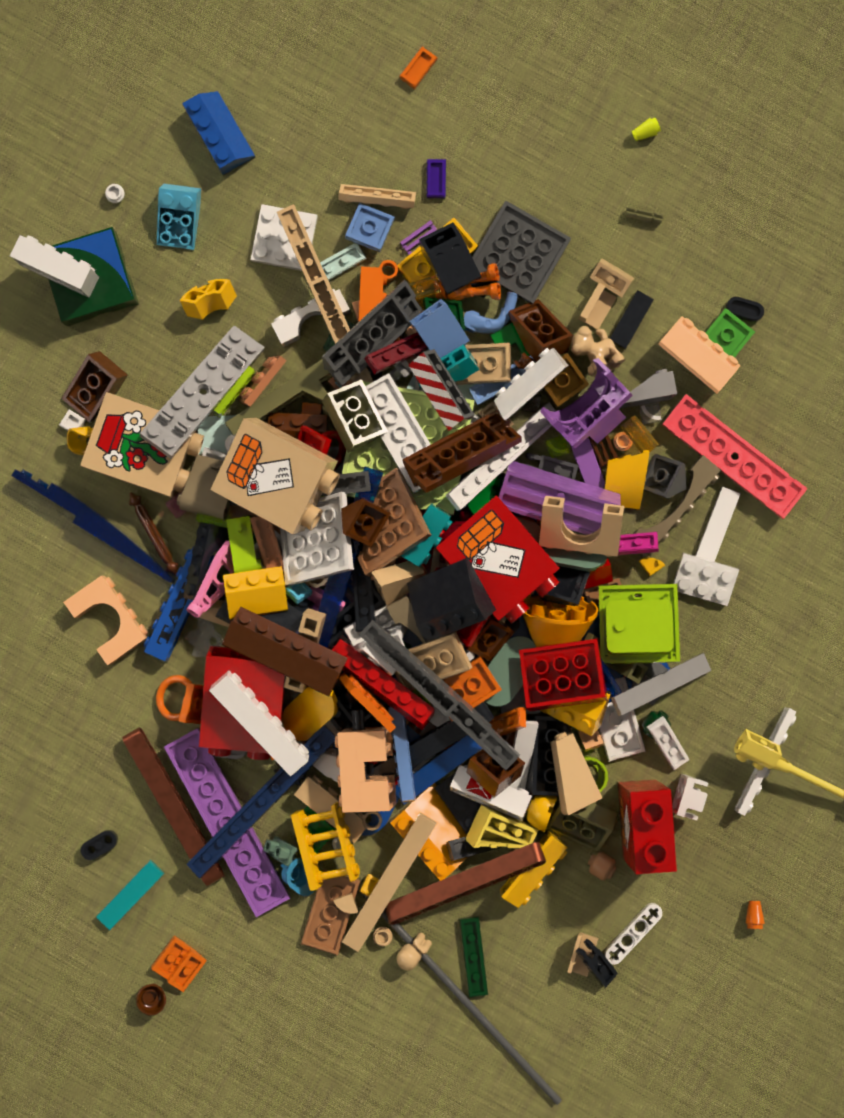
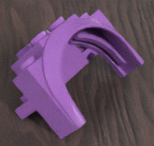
(594, 412)

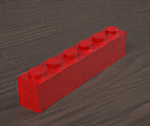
(385, 686)

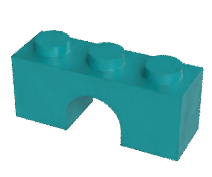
(436, 521)

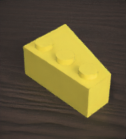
(499, 830)

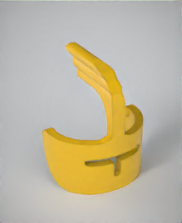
(79, 445)

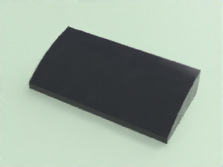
(570, 586)

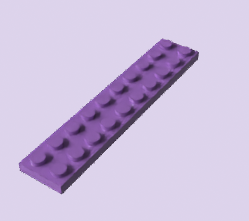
(217, 806)

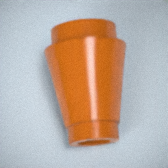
(754, 915)

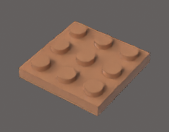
(261, 380)

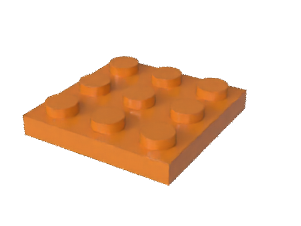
(368, 701)

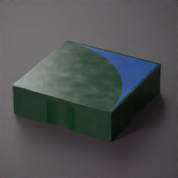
(114, 287)

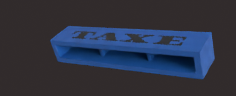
(173, 617)

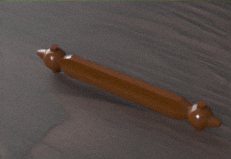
(153, 533)

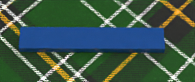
(443, 764)

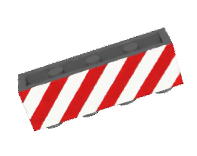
(441, 389)

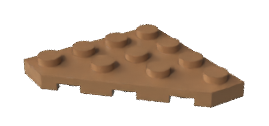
(402, 529)

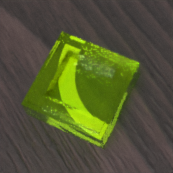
(557, 447)

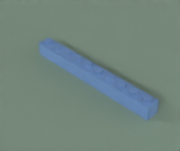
(402, 757)

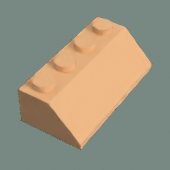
(699, 354)

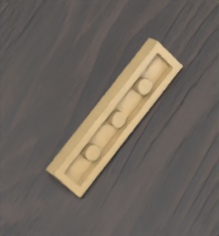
(379, 196)

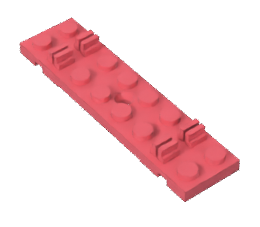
(752, 468)

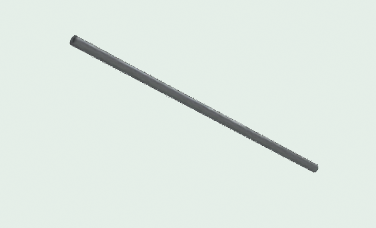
(477, 1014)

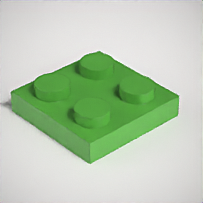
(729, 332)

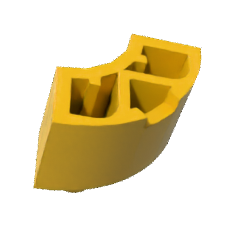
(208, 298)

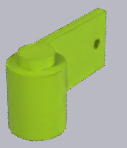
(242, 545)

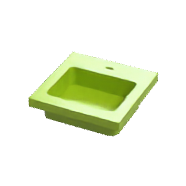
(639, 627)

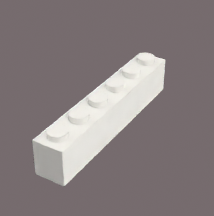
(259, 722)

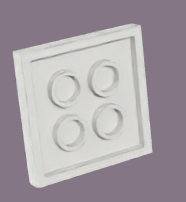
(271, 242)

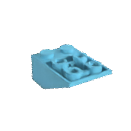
(178, 216)

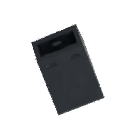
(449, 258)

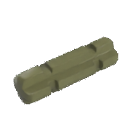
(644, 215)

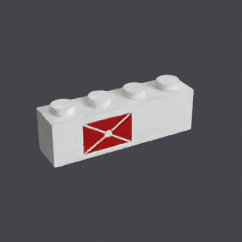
(509, 802)

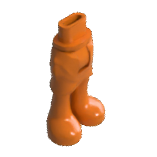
(492, 290)

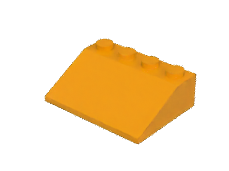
(434, 851)

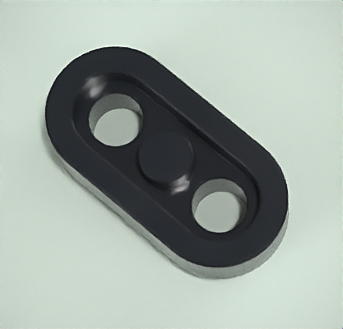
(100, 844)

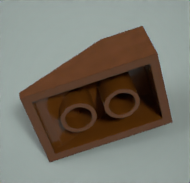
(540, 329)
(91, 383)

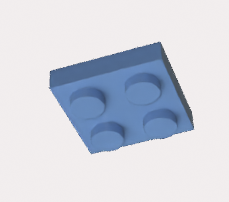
(369, 227)

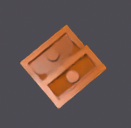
(178, 963)

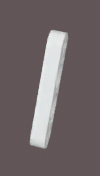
(635, 935)

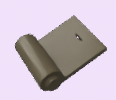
(197, 493)

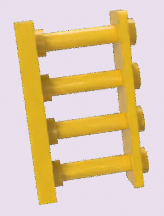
(310, 858)

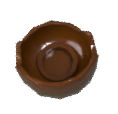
(151, 999)

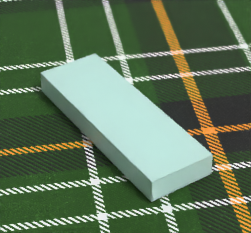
(343, 261)

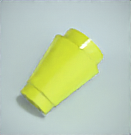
(646, 129)

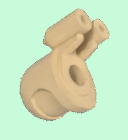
(411, 953)

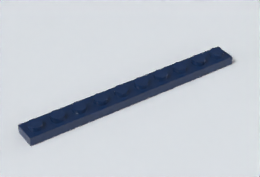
(258, 806)

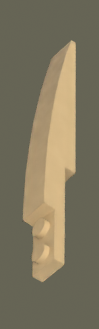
(316, 279)

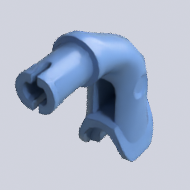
(481, 324)

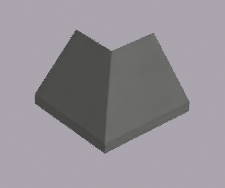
(665, 476)

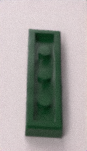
(473, 956)

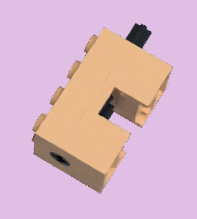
(356, 749)

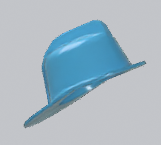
(295, 877)

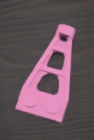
(224, 558)

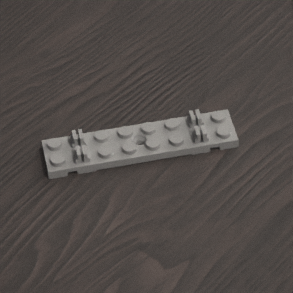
(188, 407)

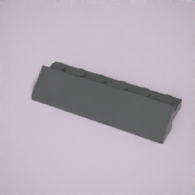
(372, 333)

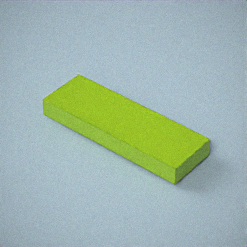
(234, 392)

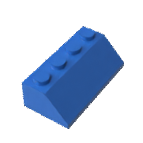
(218, 131)

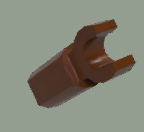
(524, 361)

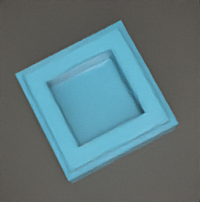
(298, 592)

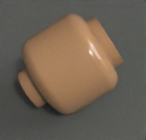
(602, 866)

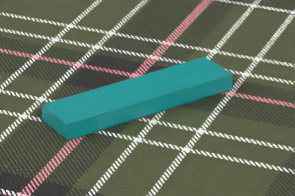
(130, 895)

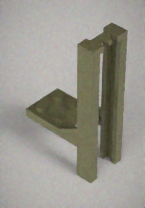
(306, 385)

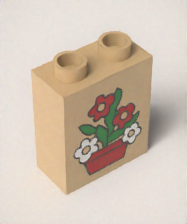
(122, 454)

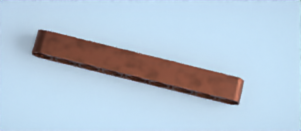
(169, 799)
(465, 883)

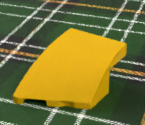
(627, 478)

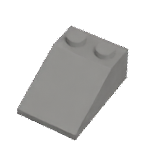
(655, 389)

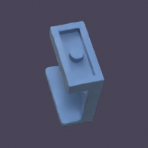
(439, 329)

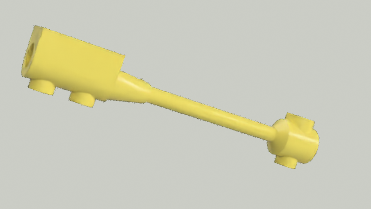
(768, 755)

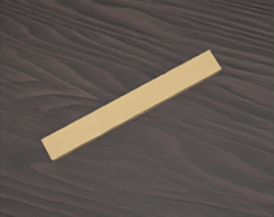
(389, 882)

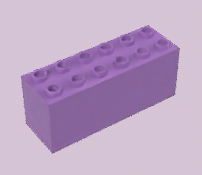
(527, 486)

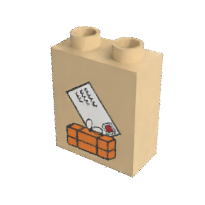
(276, 476)

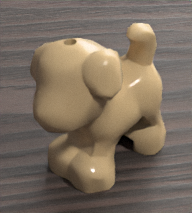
(583, 344)

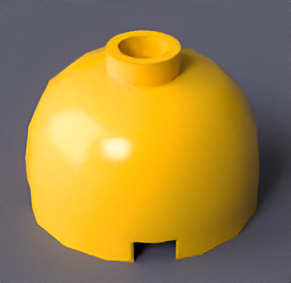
(540, 811)

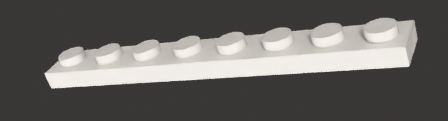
(487, 471)

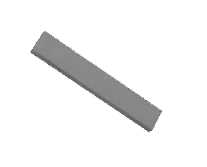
(660, 684)

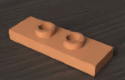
(267, 542)

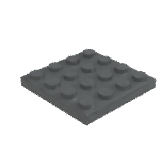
(523, 251)

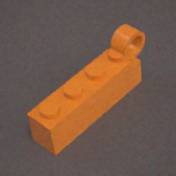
(371, 286)

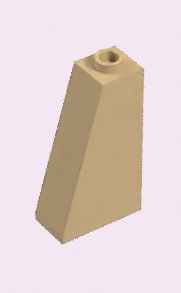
(573, 775)

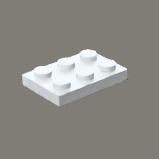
(705, 579)

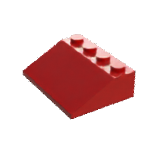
(562, 675)

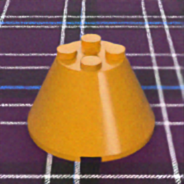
(557, 623)

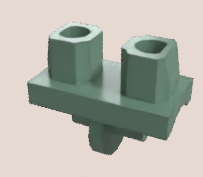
(281, 850)

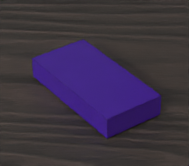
(436, 178)

